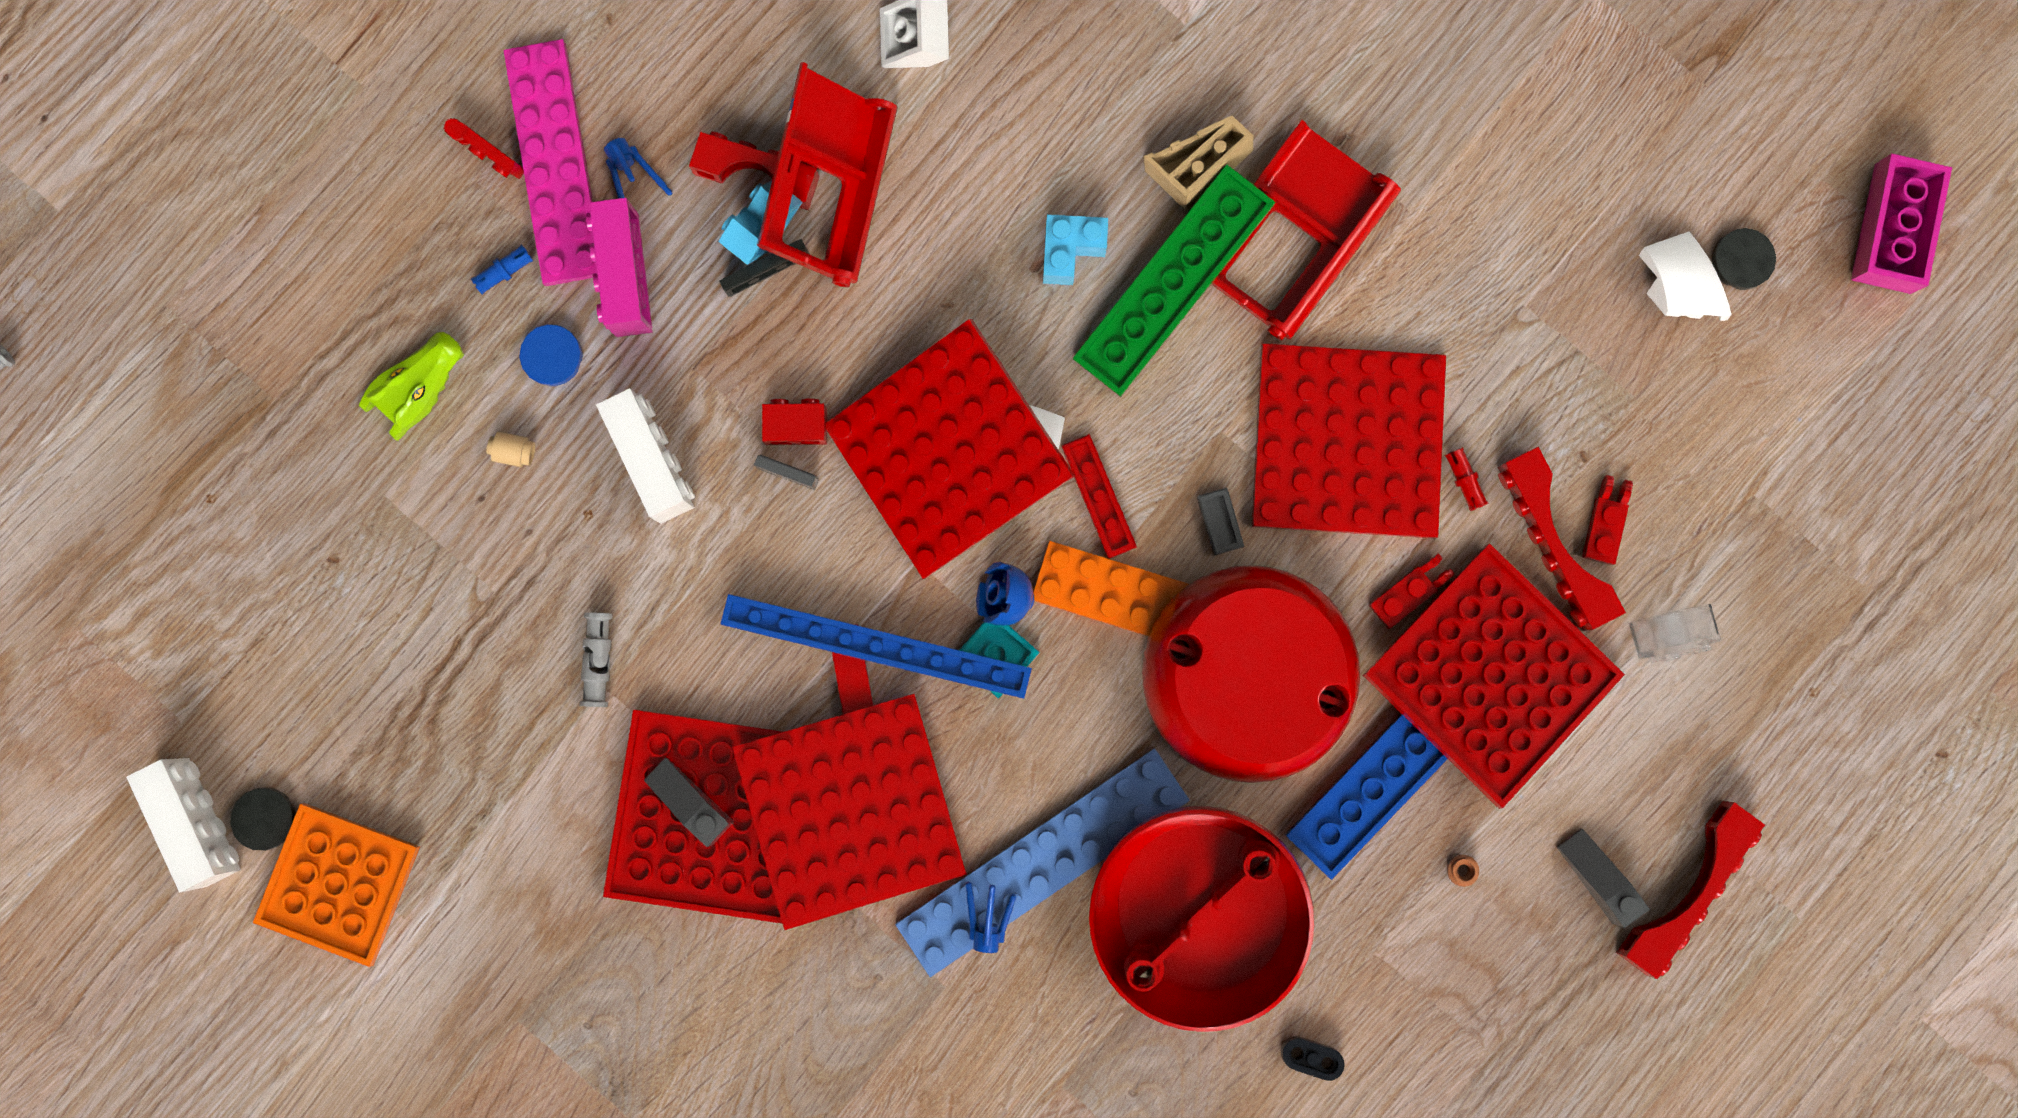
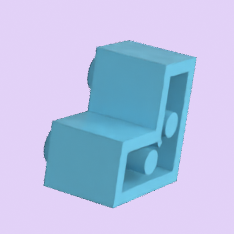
(743, 230)
(1070, 238)

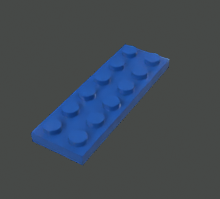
(1366, 796)

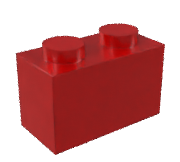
(794, 423)

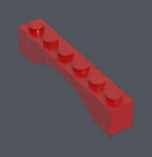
(1530, 482)
(1728, 838)

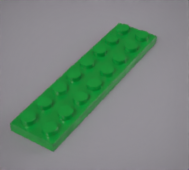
(1174, 280)

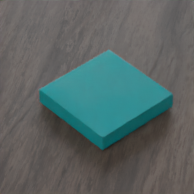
(1000, 644)

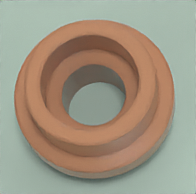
(1472, 870)

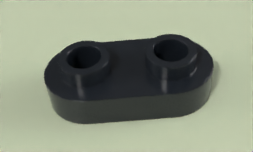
(1311, 1057)

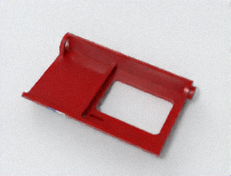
(843, 138)
(1329, 201)

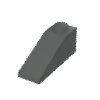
(688, 803)
(1603, 879)

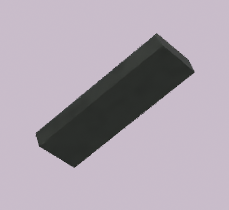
(758, 271)

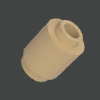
(511, 449)

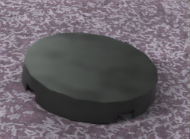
(1744, 259)
(262, 818)

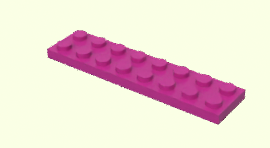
(552, 159)

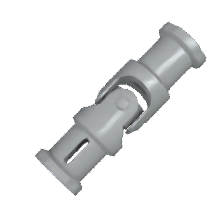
(596, 655)

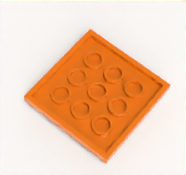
(336, 884)

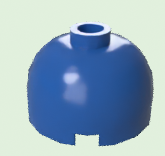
(1005, 595)

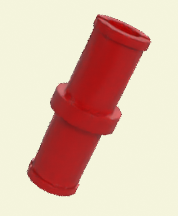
(1466, 479)

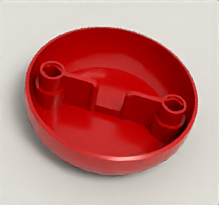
(1251, 674)
(1202, 916)

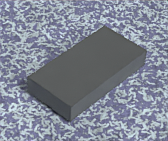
(786, 472)
(1220, 521)

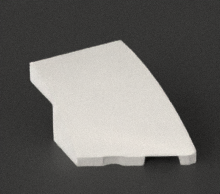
(1684, 279)

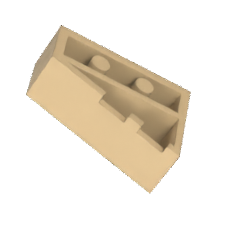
(1193, 164)

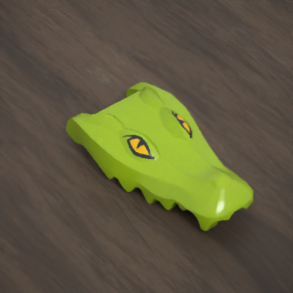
(412, 386)

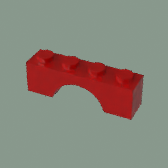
(719, 158)

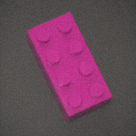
(1901, 224)
(619, 267)

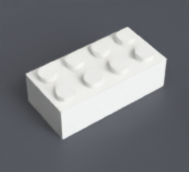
(645, 455)
(184, 823)

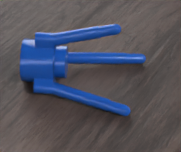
(621, 157)
(987, 936)

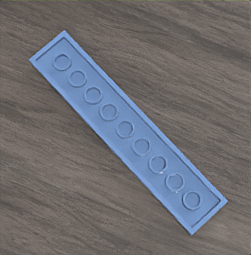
(1042, 860)

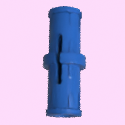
(502, 269)

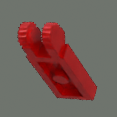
(481, 148)
(1607, 523)
(1409, 593)

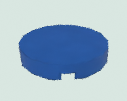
(550, 355)

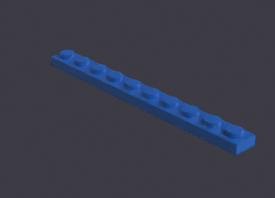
(876, 646)

